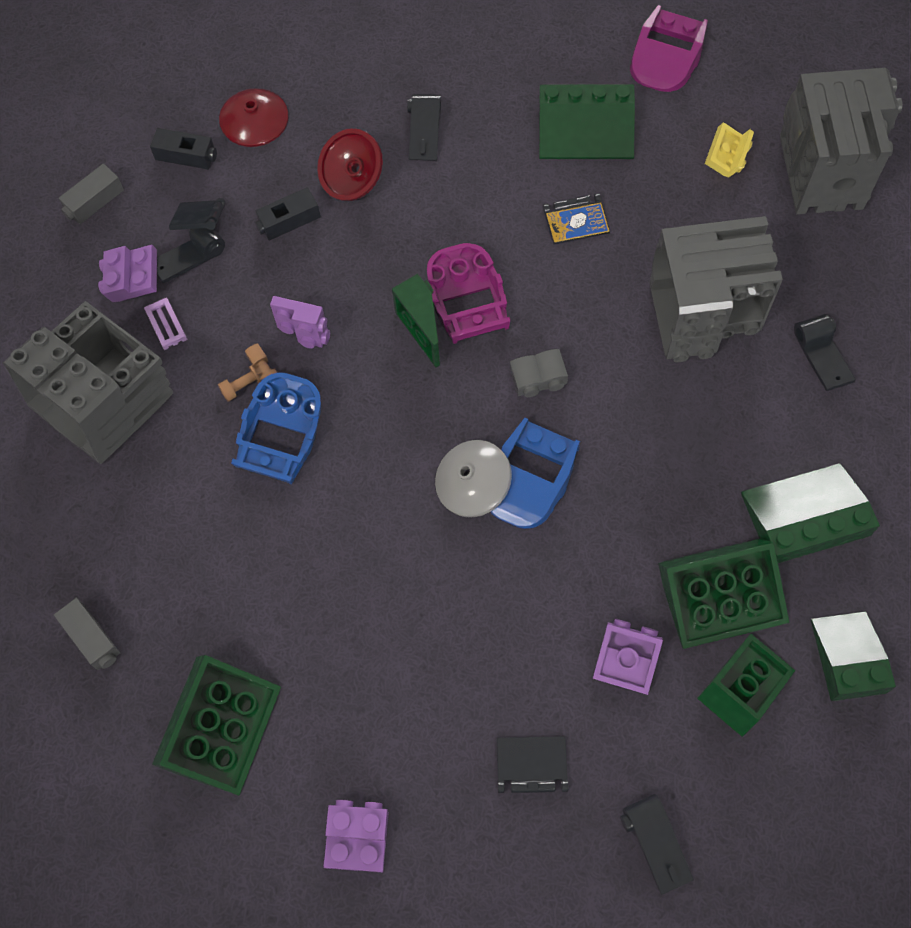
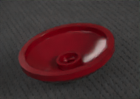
(253, 117)
(339, 163)

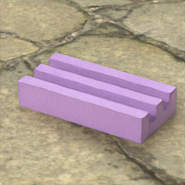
(173, 340)

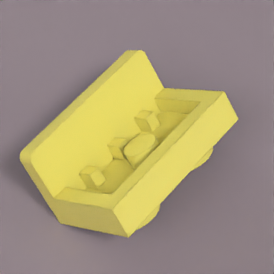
(729, 150)

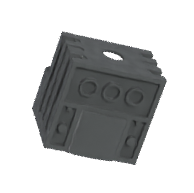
(838, 137)
(712, 284)
(89, 380)

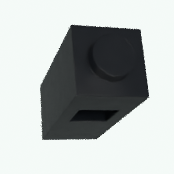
(183, 148)
(287, 214)

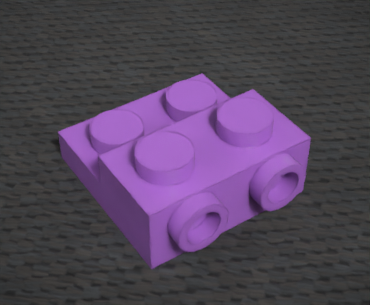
(128, 272)
(303, 319)
(628, 656)
(356, 836)

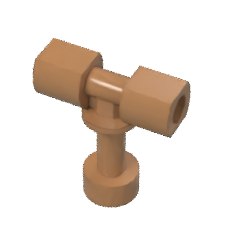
(259, 370)

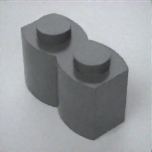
(539, 373)

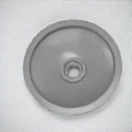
(483, 486)

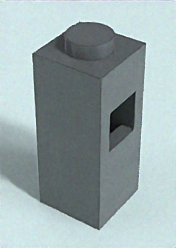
(90, 194)
(87, 634)

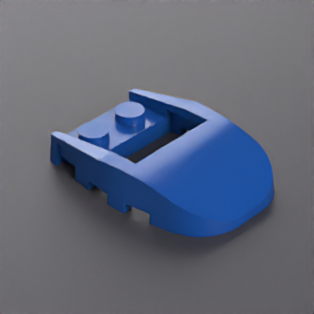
(286, 403)
(529, 496)

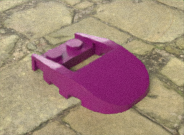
(665, 65)
(461, 272)

